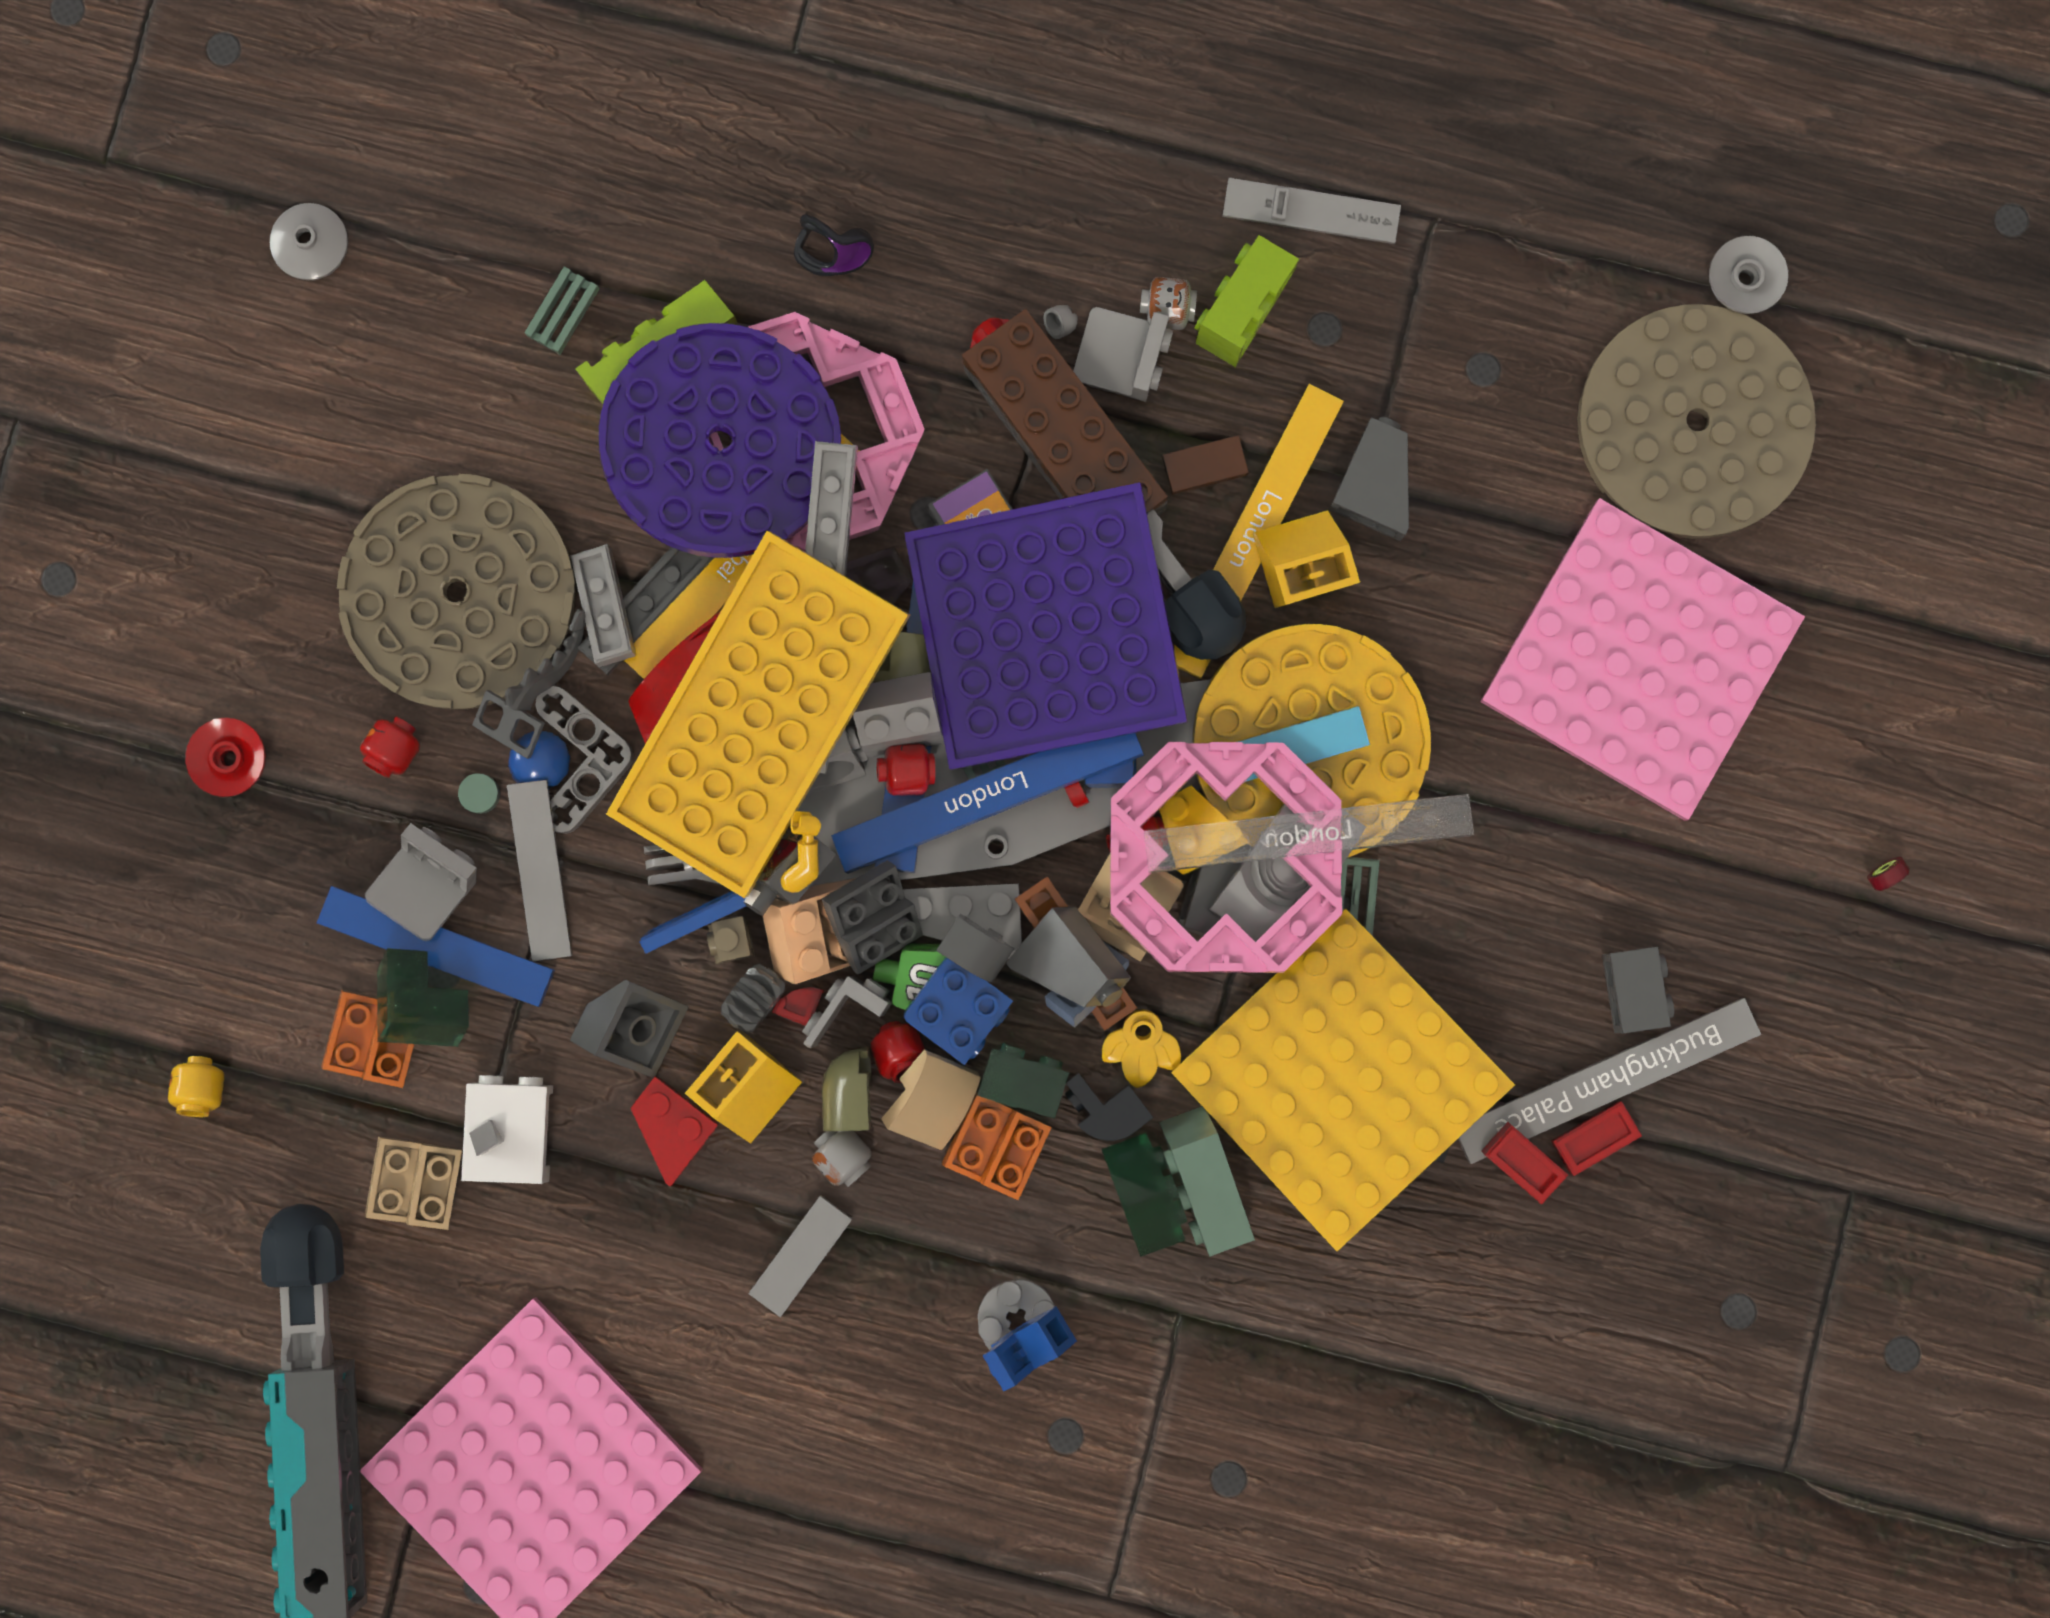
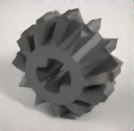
(753, 998)

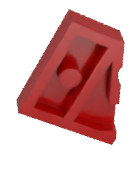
(671, 1127)

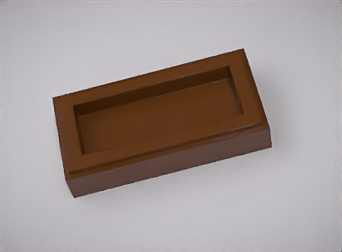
(1205, 464)

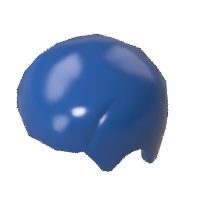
(548, 762)

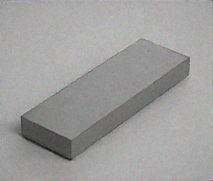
(603, 605)
(800, 1256)

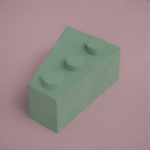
(1206, 1182)

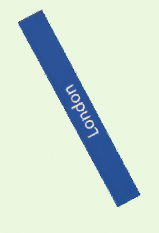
(979, 799)

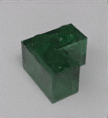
(412, 1011)
(1022, 1081)
(1146, 1193)

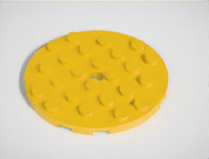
(1308, 675)

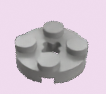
(1007, 1298)

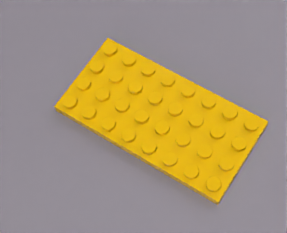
(757, 714)

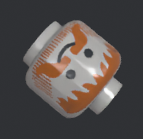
(1170, 298)
(841, 1157)

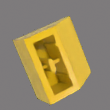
(1305, 558)
(743, 1087)

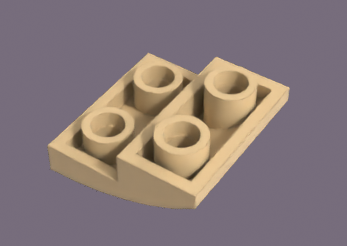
(934, 1100)
(413, 1183)

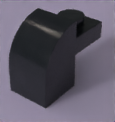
(1114, 1118)

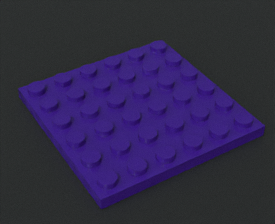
(1046, 626)

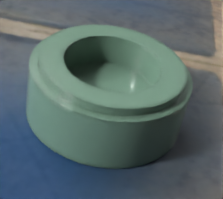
(479, 793)

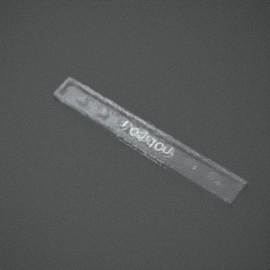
(1308, 833)

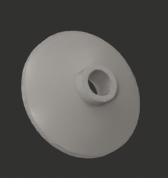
(321, 253)
(1763, 265)

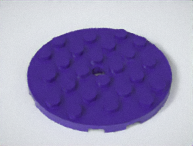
(660, 428)

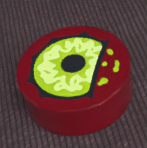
(1888, 874)

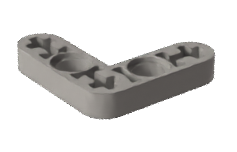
(595, 762)

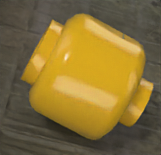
(196, 1087)

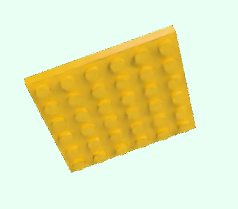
(1342, 1080)

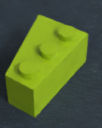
(1245, 300)

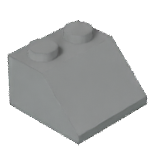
(898, 714)

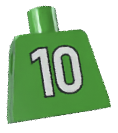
(911, 973)

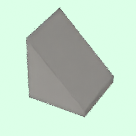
(485, 1138)

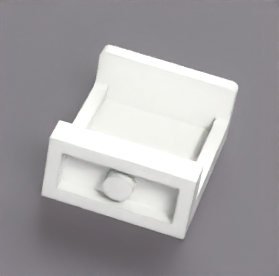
(522, 1121)

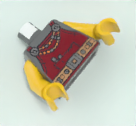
(793, 864)

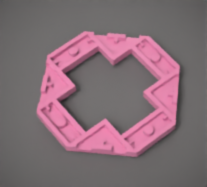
(840, 359)
(1226, 944)

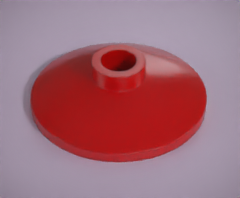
(207, 751)

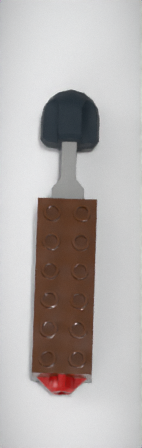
(1084, 454)

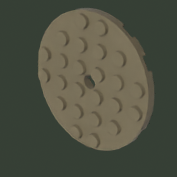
(1709, 364)
(399, 579)

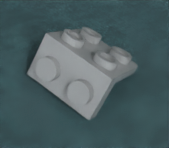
(1122, 353)
(422, 883)
(867, 993)

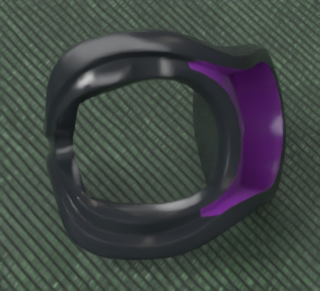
(851, 248)

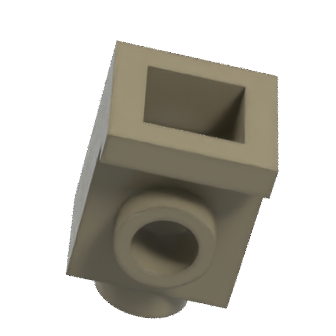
(730, 940)

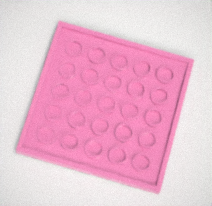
(1642, 659)
(531, 1468)

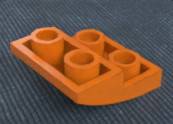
(354, 1044)
(996, 1146)

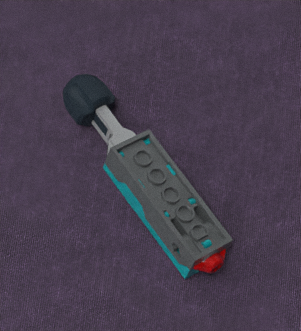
(312, 1427)

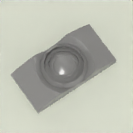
(1261, 892)

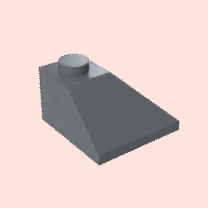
(630, 1027)

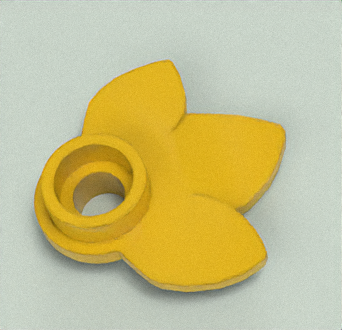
(1138, 1053)

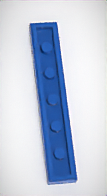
(445, 951)

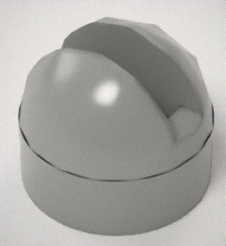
(1058, 314)

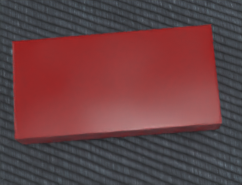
(1596, 1138)
(1524, 1163)

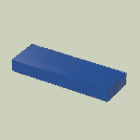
(691, 921)

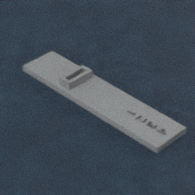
(1311, 211)
(539, 870)

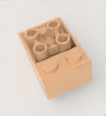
(802, 936)

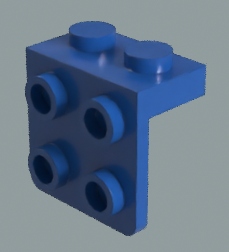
(957, 1010)

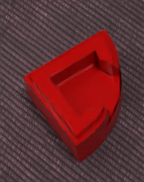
(799, 1004)

